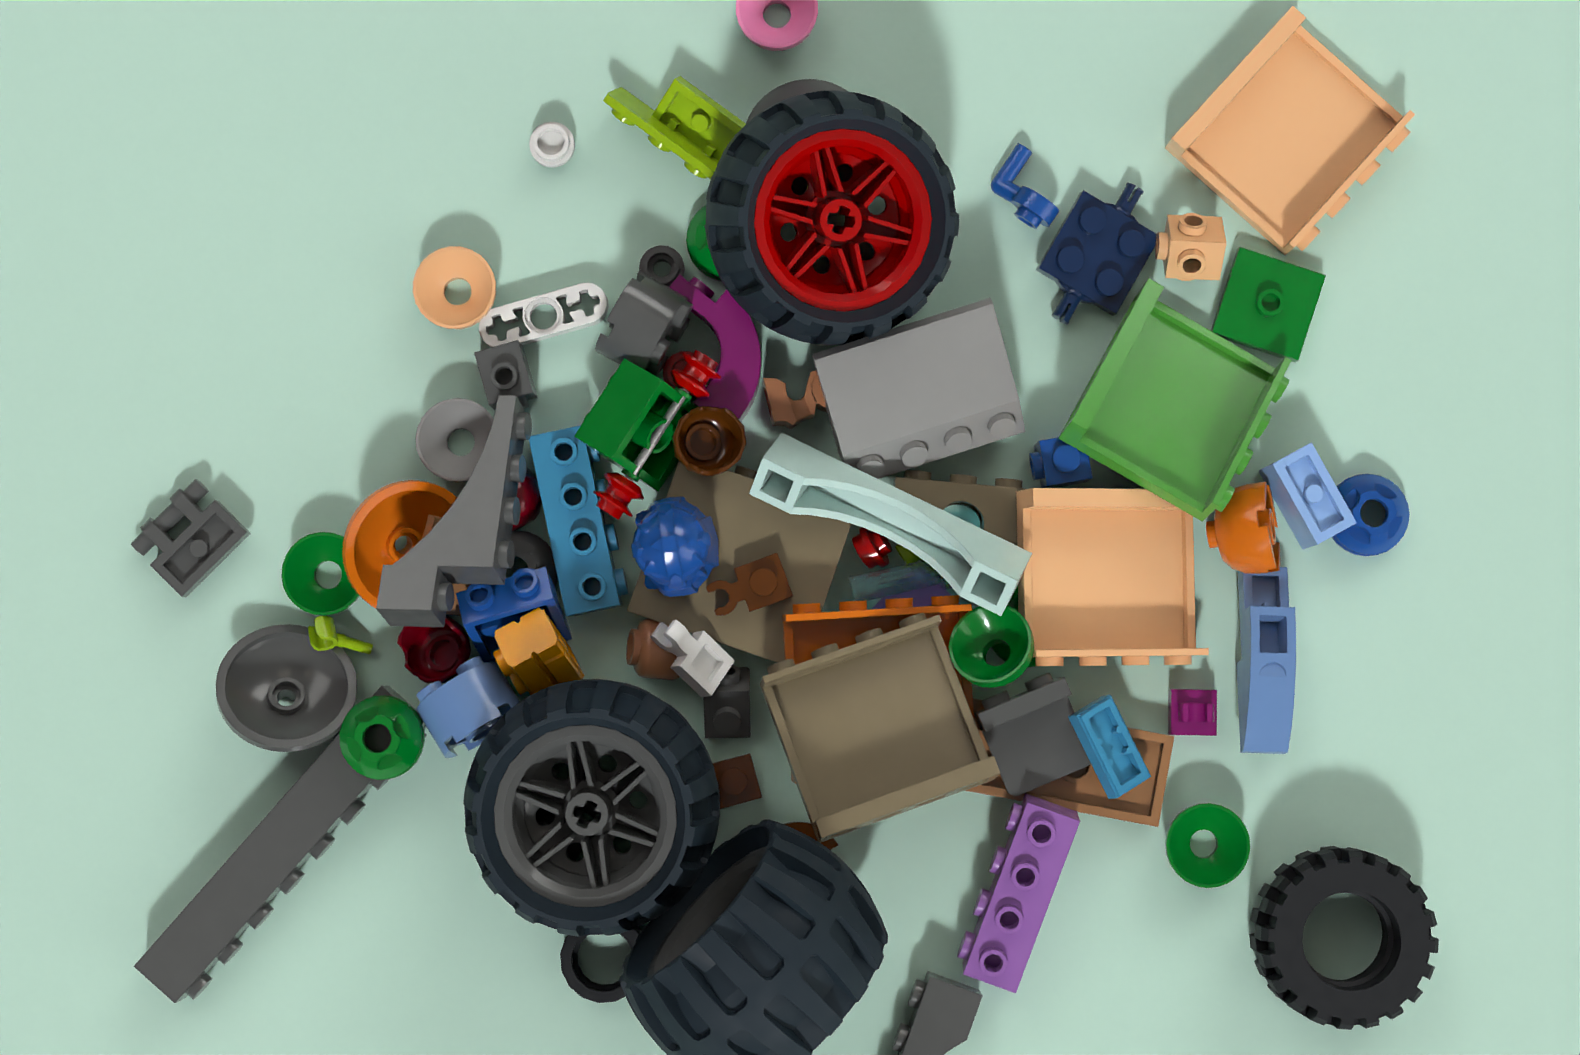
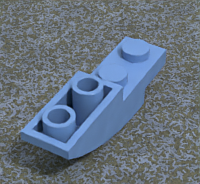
(1267, 662)

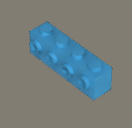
(575, 524)

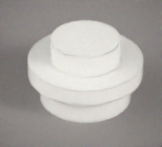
(552, 144)

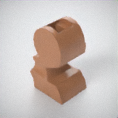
(792, 412)

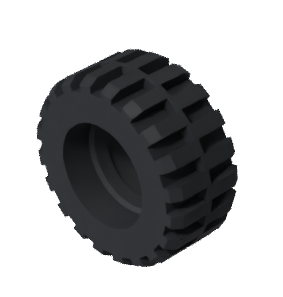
(1402, 951)

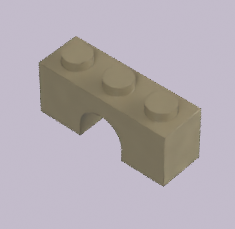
(992, 504)

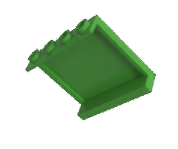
(1174, 406)

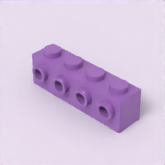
(1019, 892)

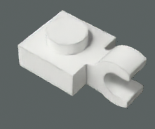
(698, 658)

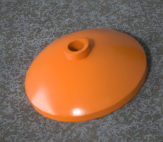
(380, 521)

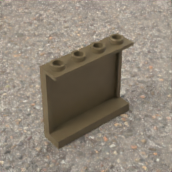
(747, 532)
(876, 727)

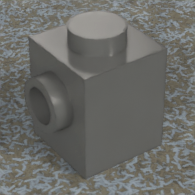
(506, 372)

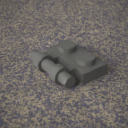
(199, 547)

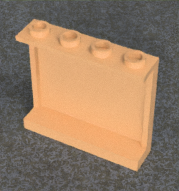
(1288, 135)
(1107, 576)

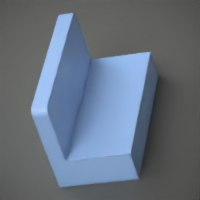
(1307, 496)

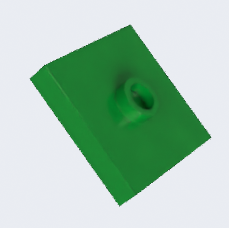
(1267, 304)

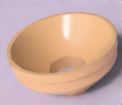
(444, 267)

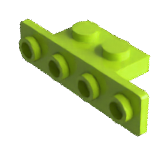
(682, 123)

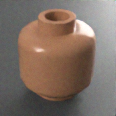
(646, 655)

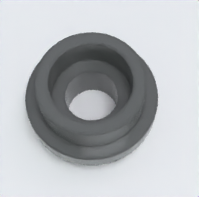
(662, 254)

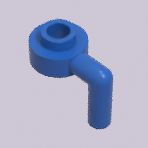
(1031, 206)

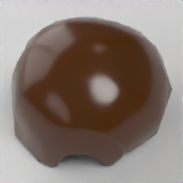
(709, 440)

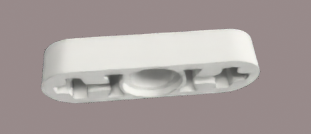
(573, 296)

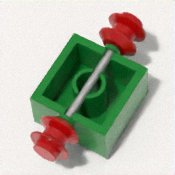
(636, 425)

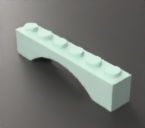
(967, 557)

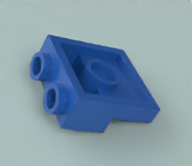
(494, 606)

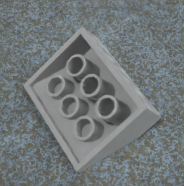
(920, 391)

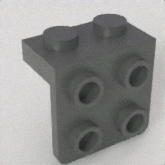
(1032, 734)

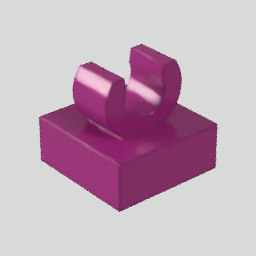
(1192, 712)

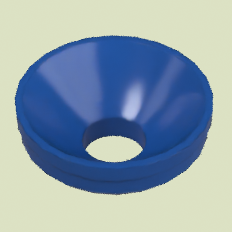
(1369, 540)

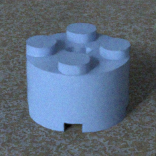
(466, 705)

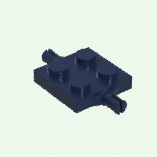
(1097, 253)

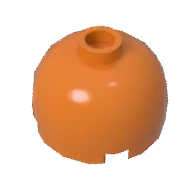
(1247, 530)

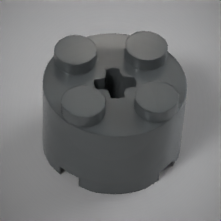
(644, 323)

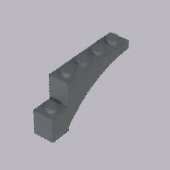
(472, 537)

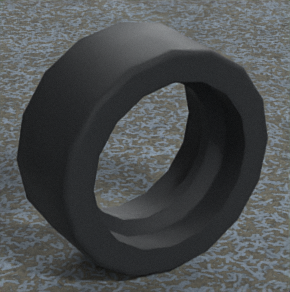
(579, 982)

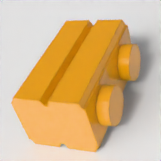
(535, 653)

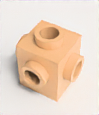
(1192, 247)

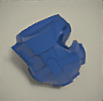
(675, 546)

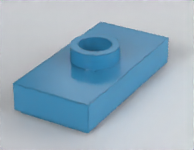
(1109, 746)

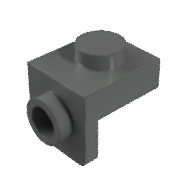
(729, 706)

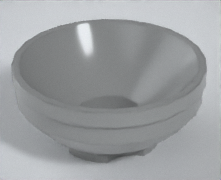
(436, 429)

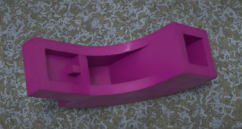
(739, 347)

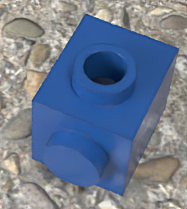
(1059, 464)

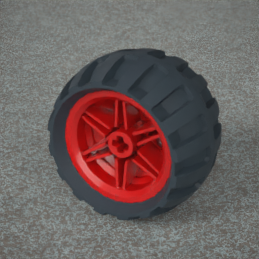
(754, 199)

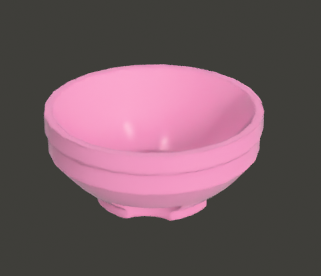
(751, 21)

